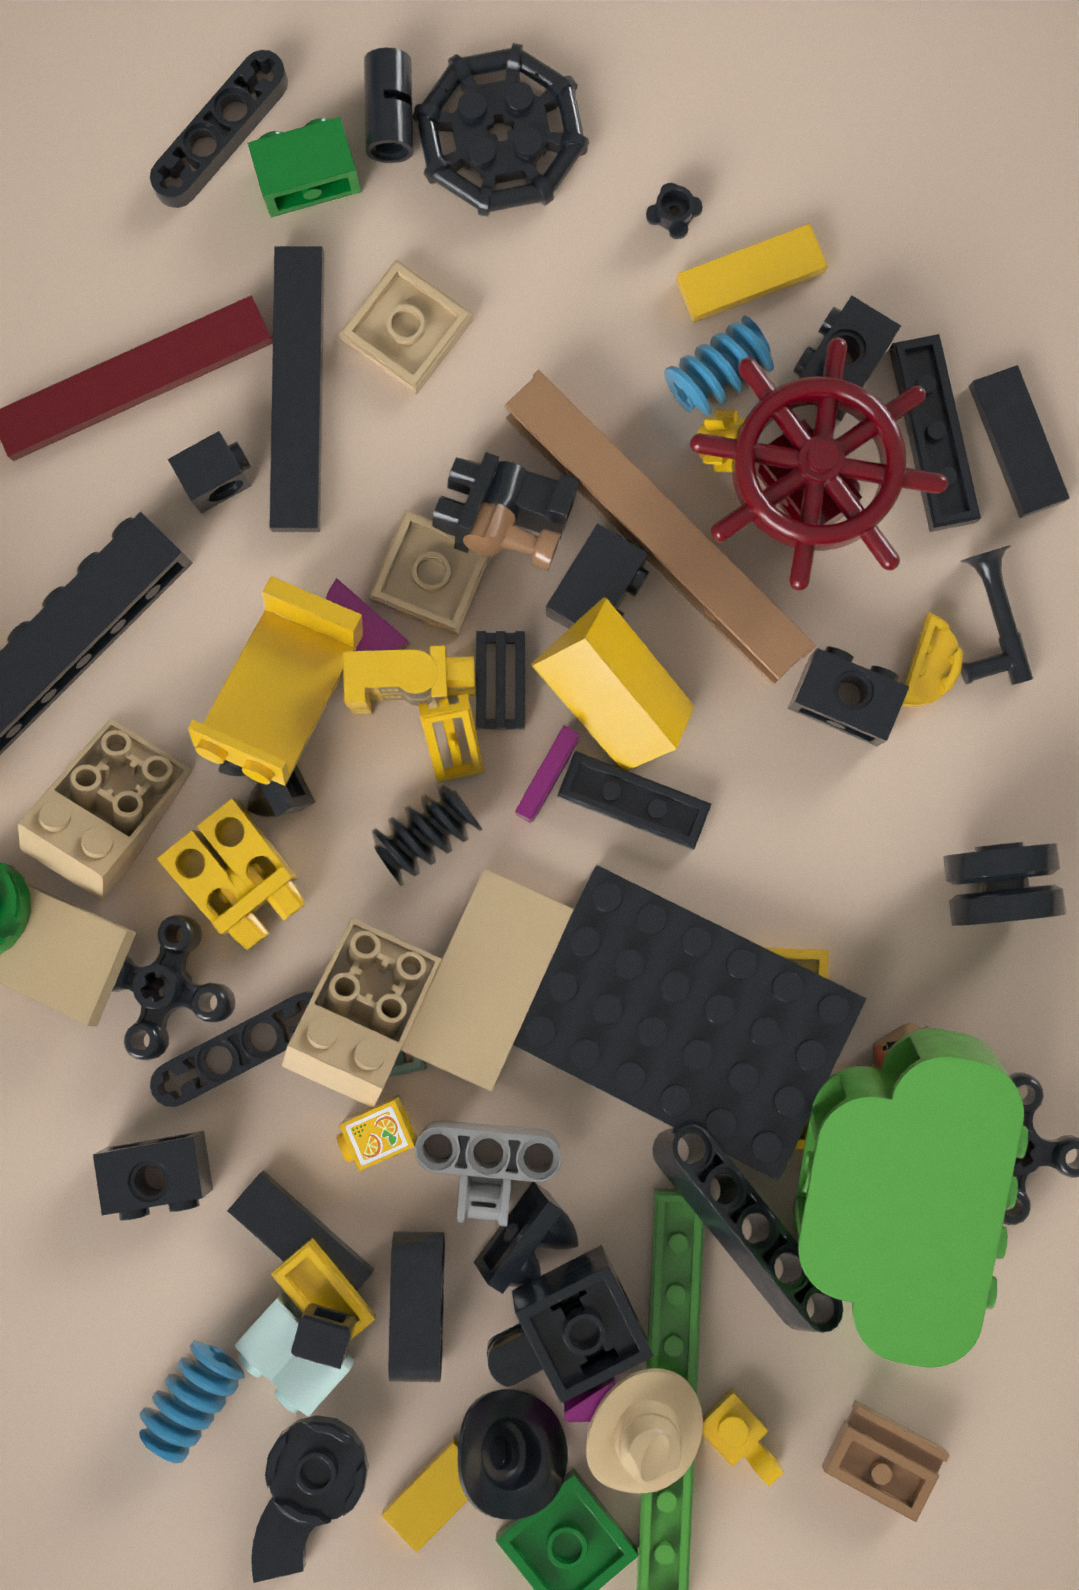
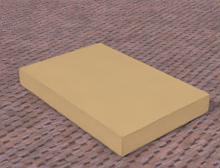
(66, 958)

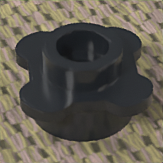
(675, 196)

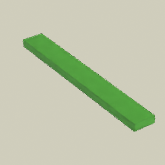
(675, 1345)

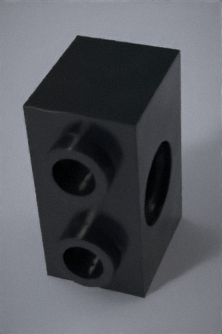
(867, 338)
(819, 697)
(123, 1182)

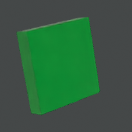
(568, 1542)

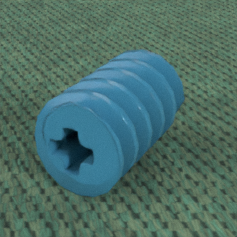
(718, 366)
(191, 1402)

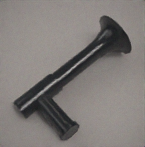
(1013, 652)

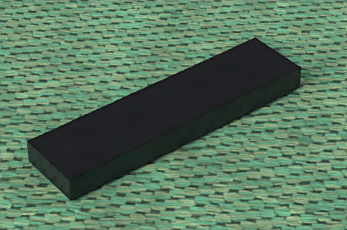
(936, 432)

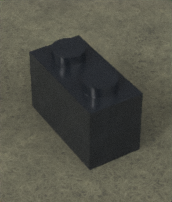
(603, 568)

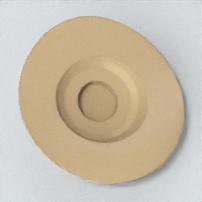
(645, 1432)

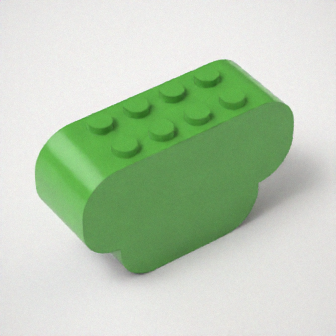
(912, 1193)

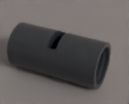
(388, 105)

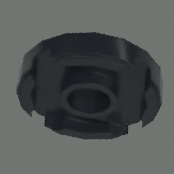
(321, 1452)

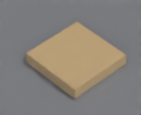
(406, 326)
(428, 576)

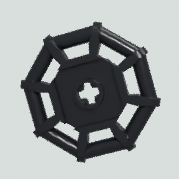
(496, 103)

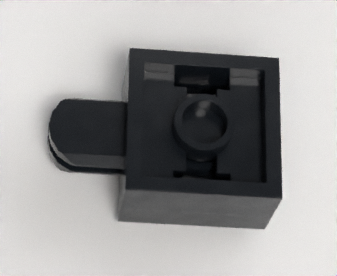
(572, 1327)

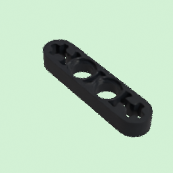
(211, 124)
(238, 1043)

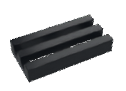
(500, 722)

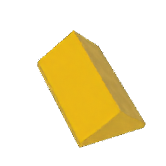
(616, 687)

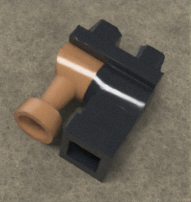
(498, 499)

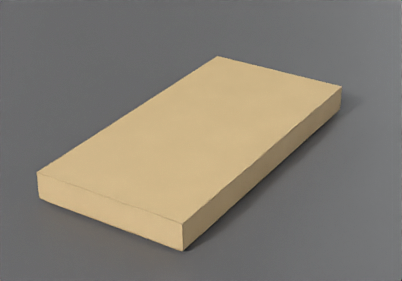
(487, 980)

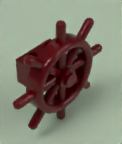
(809, 469)

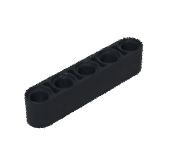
(725, 1220)

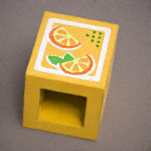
(376, 1134)

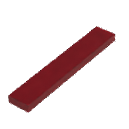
(132, 378)

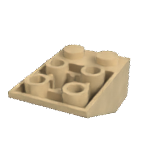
(102, 809)
(361, 1012)

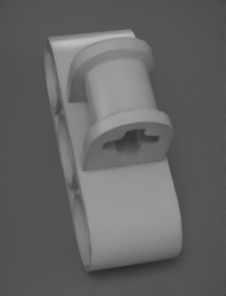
(484, 1185)

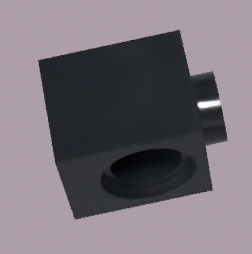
(211, 471)

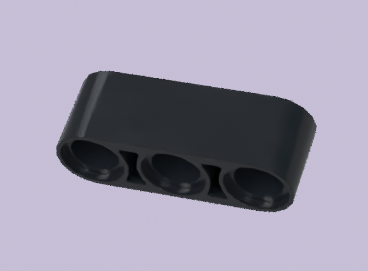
(416, 1306)

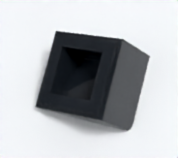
(323, 1335)

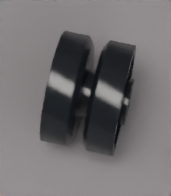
(1004, 884)

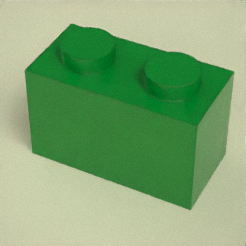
(304, 166)

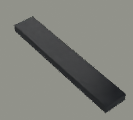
(297, 389)

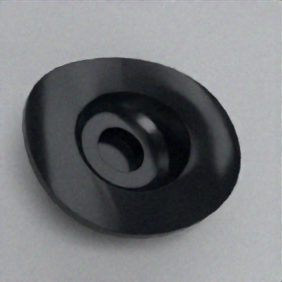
(511, 1454)

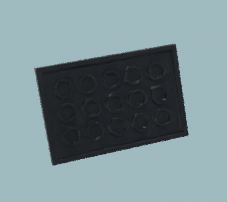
(688, 1021)

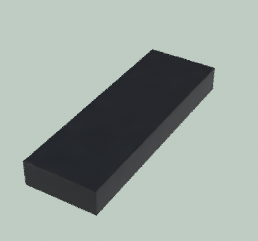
(1018, 441)
(634, 800)
(287, 1225)

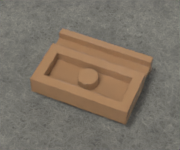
(885, 1461)

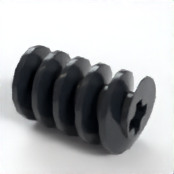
(424, 832)

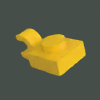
(737, 1434)

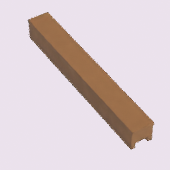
(657, 527)

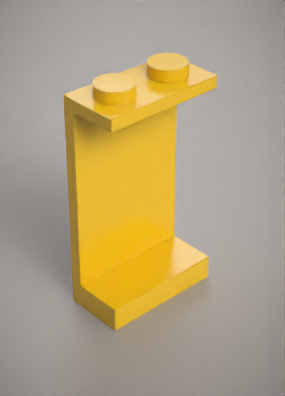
(279, 684)

